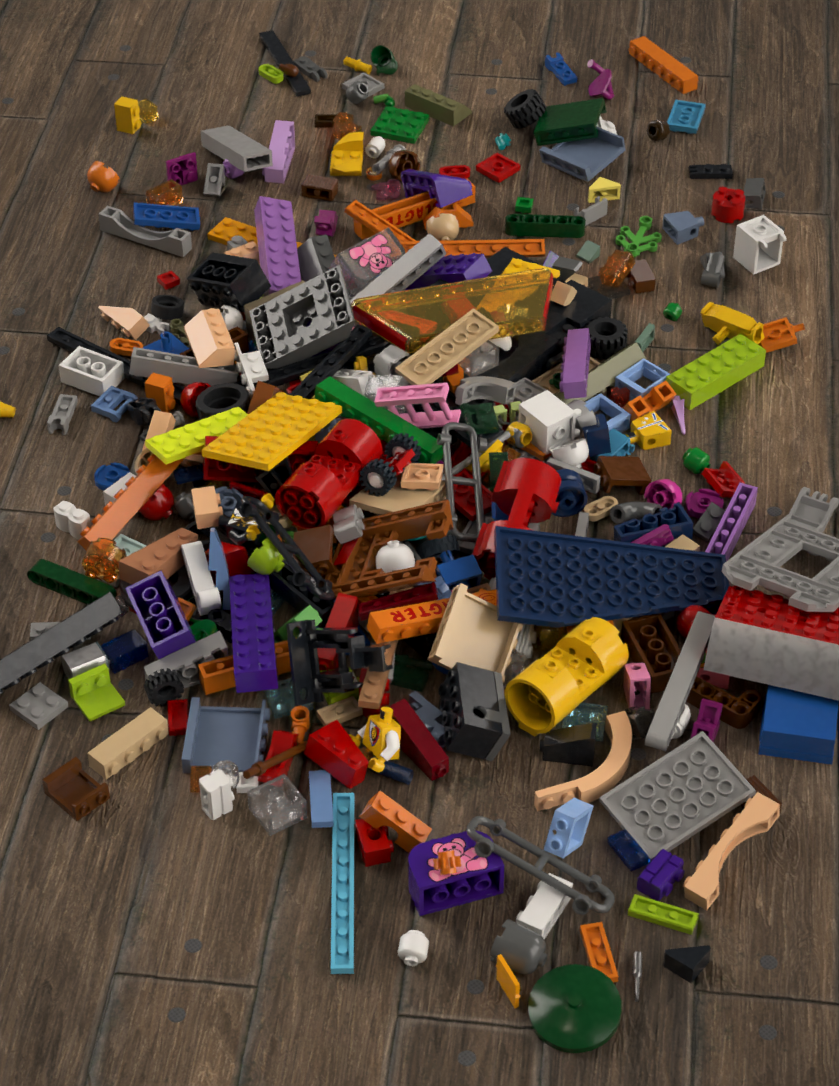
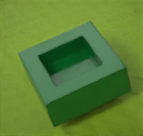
(524, 205)

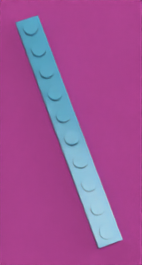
(342, 884)

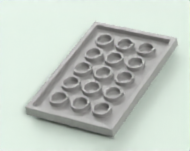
(677, 795)

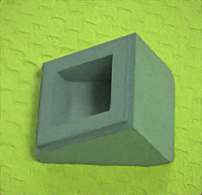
(589, 251)

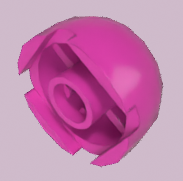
(664, 493)

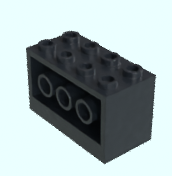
(228, 281)

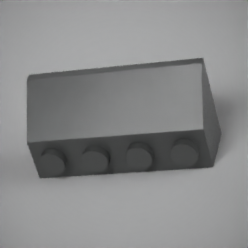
(315, 257)

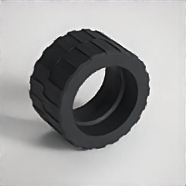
(222, 398)

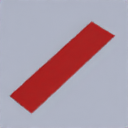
(345, 552)

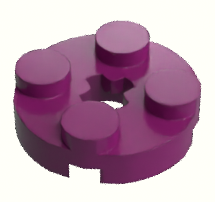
(695, 502)

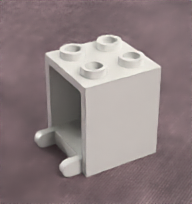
(758, 244)
(549, 421)

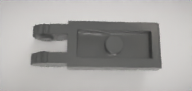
(310, 69)

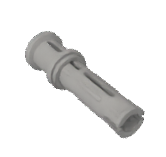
(383, 163)

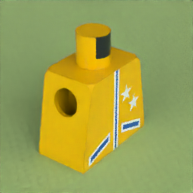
(649, 431)

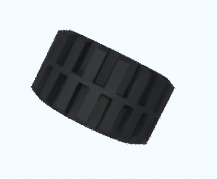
(525, 108)
(606, 337)

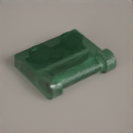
(484, 415)

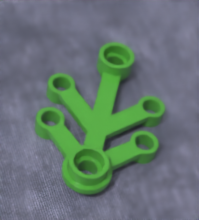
(645, 223)

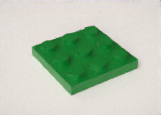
(400, 124)

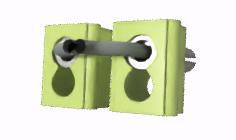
(501, 412)

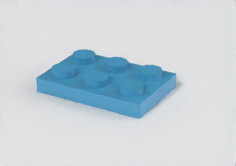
(686, 116)

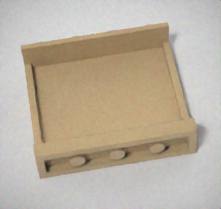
(397, 498)
(473, 634)

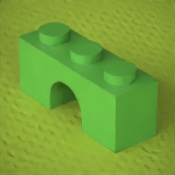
(306, 614)

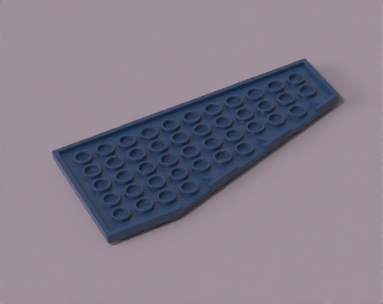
(574, 578)

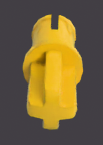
(357, 65)

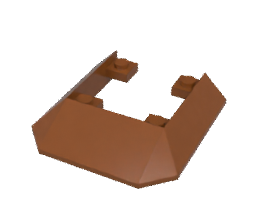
(360, 575)

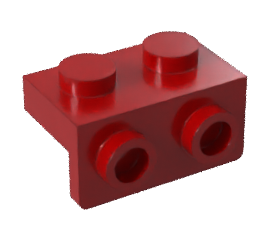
(723, 480)

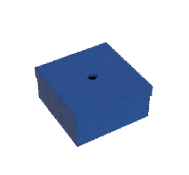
(798, 726)

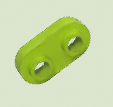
(271, 73)

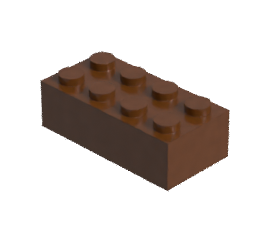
(653, 644)

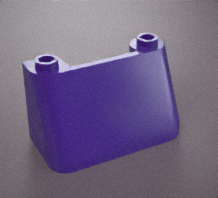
(441, 187)

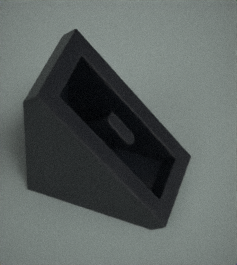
(687, 961)

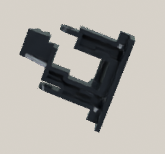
(305, 661)

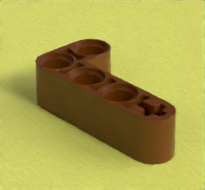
(735, 711)

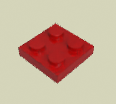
(498, 167)

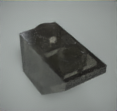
(640, 720)

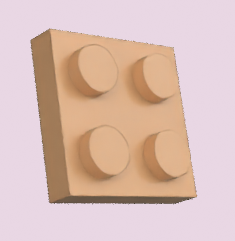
(422, 476)

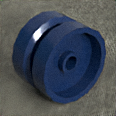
(571, 494)

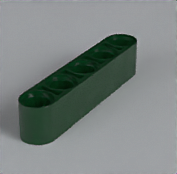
(545, 225)
(68, 582)

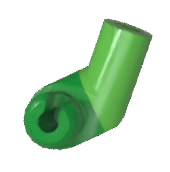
(385, 98)

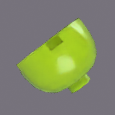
(266, 559)

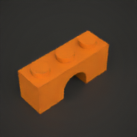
(655, 400)
(386, 812)

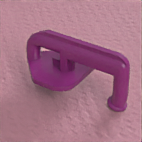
(602, 84)

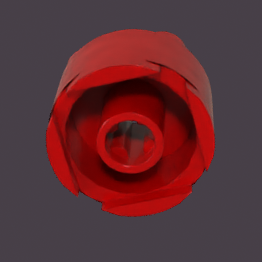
(728, 204)

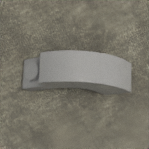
(485, 388)

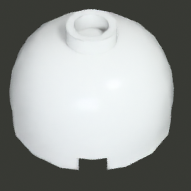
(233, 318)
(572, 452)
(394, 557)

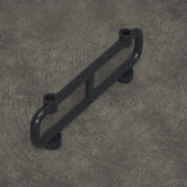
(323, 587)

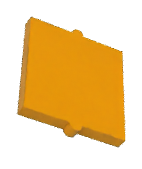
(508, 981)

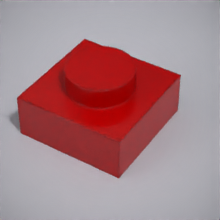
(168, 279)

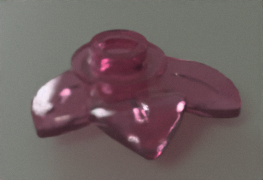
(386, 190)

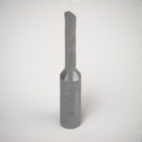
(637, 972)

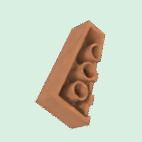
(160, 555)

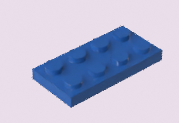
(166, 216)

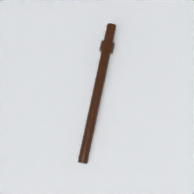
(260, 767)

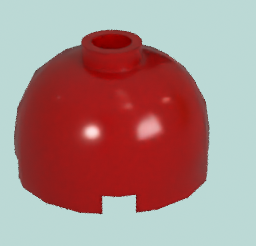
(189, 397)
(158, 505)

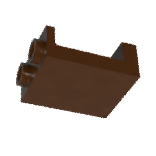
(622, 472)
(317, 547)
(75, 789)

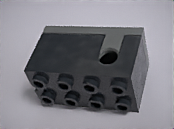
(474, 711)

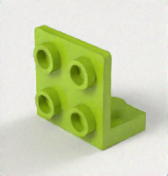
(95, 693)

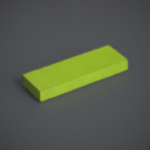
(663, 914)

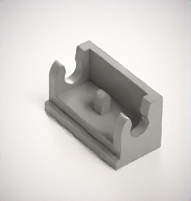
(593, 212)

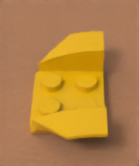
(348, 156)

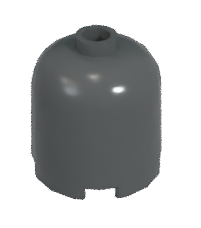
(520, 948)

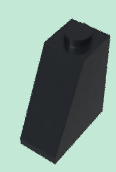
(570, 745)

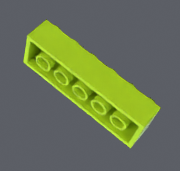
(717, 370)

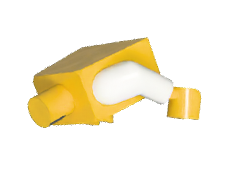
(381, 737)

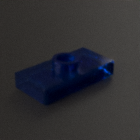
(628, 850)

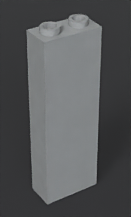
(237, 148)

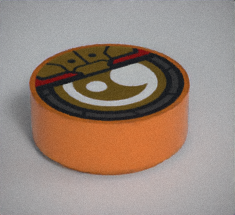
(373, 176)

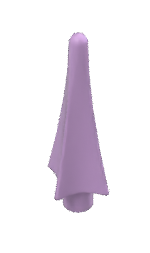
(678, 410)

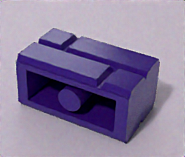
(660, 875)

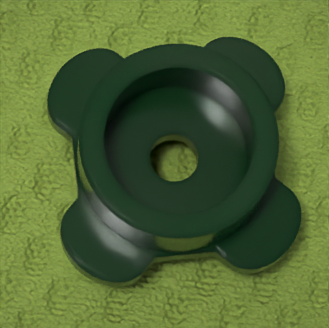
(556, 380)

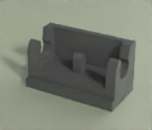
(755, 191)

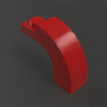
(280, 742)

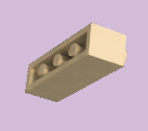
(128, 743)

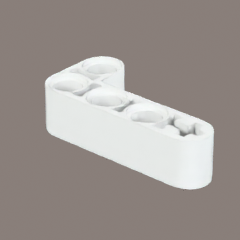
(205, 594)

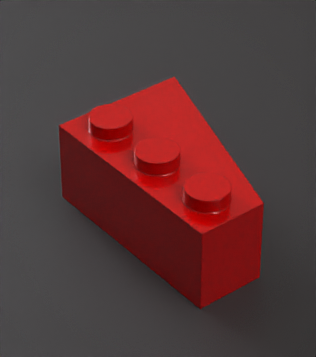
(337, 754)

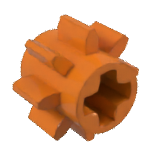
(447, 862)

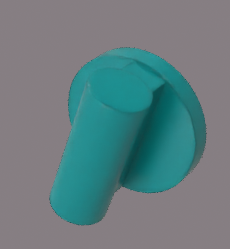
(502, 141)

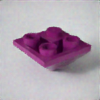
(182, 169)

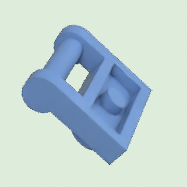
(110, 400)

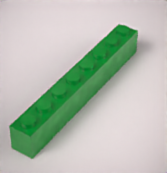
(379, 419)

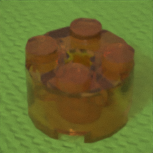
(102, 560)

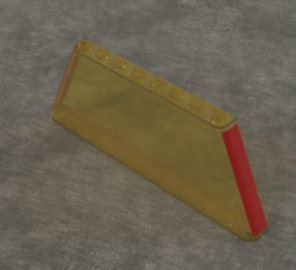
(416, 316)

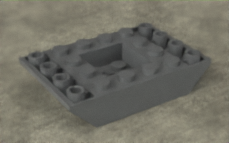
(282, 321)

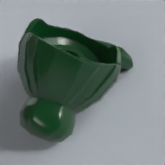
(383, 60)

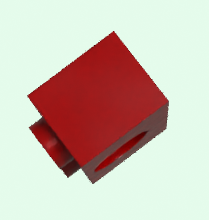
(373, 843)

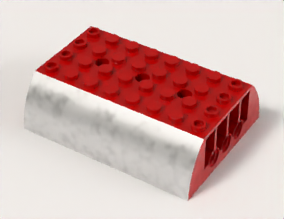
(775, 643)

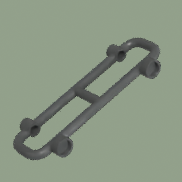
(477, 445)
(581, 902)

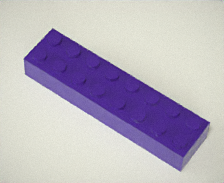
(252, 633)

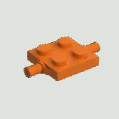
(779, 334)

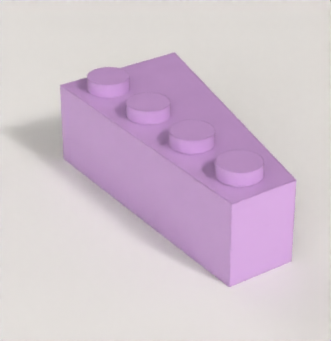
(282, 149)

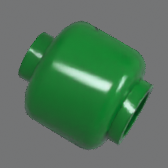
(696, 460)

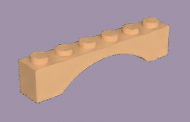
(756, 818)

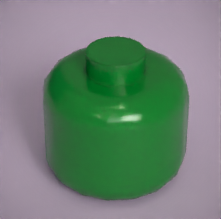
(672, 311)

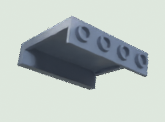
(586, 156)
(224, 734)

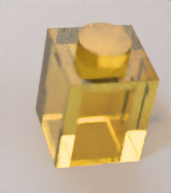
(148, 111)

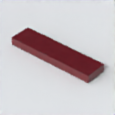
(404, 598)

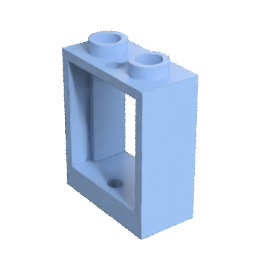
(640, 369)
(620, 417)
(571, 825)

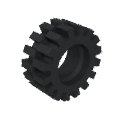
(163, 678)

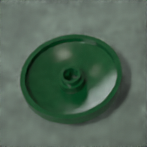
(574, 1008)

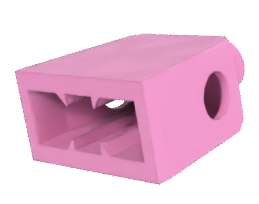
(637, 677)

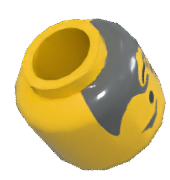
(520, 434)

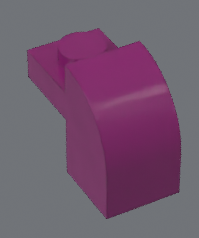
(326, 222)
(708, 719)

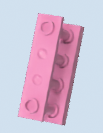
(421, 395)

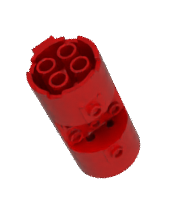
(329, 476)
(524, 493)

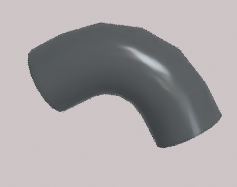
(632, 510)

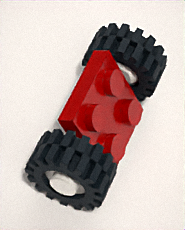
(380, 475)

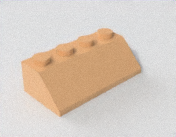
(210, 339)

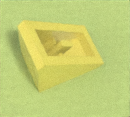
(605, 189)

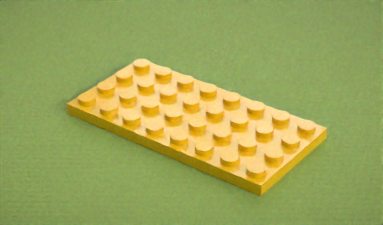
(272, 431)

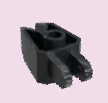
(142, 410)

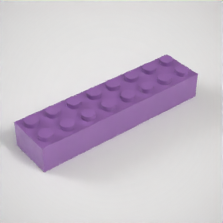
(277, 243)

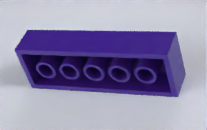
(454, 269)

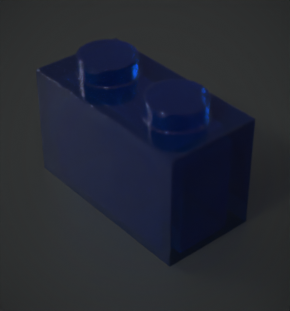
(125, 650)

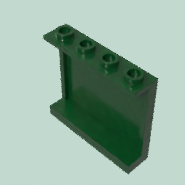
(569, 122)

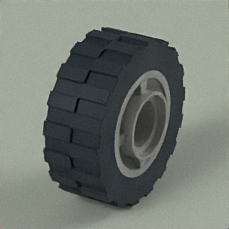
(435, 547)

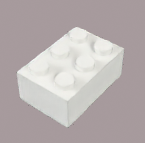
(91, 371)

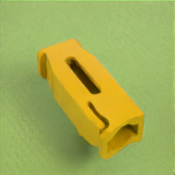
(730, 323)

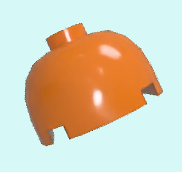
(102, 178)

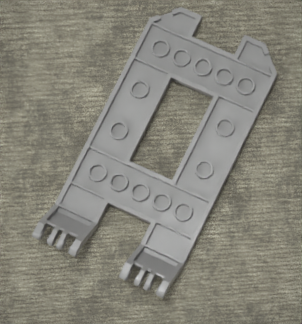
(800, 529)

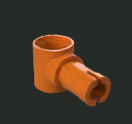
(300, 726)

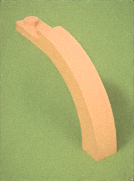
(600, 780)

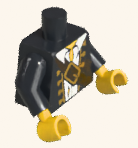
(244, 530)

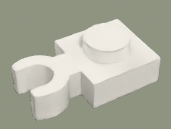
(156, 324)

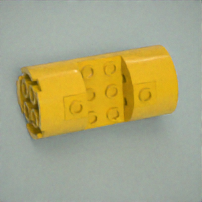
(566, 675)

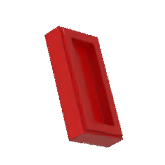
(177, 716)

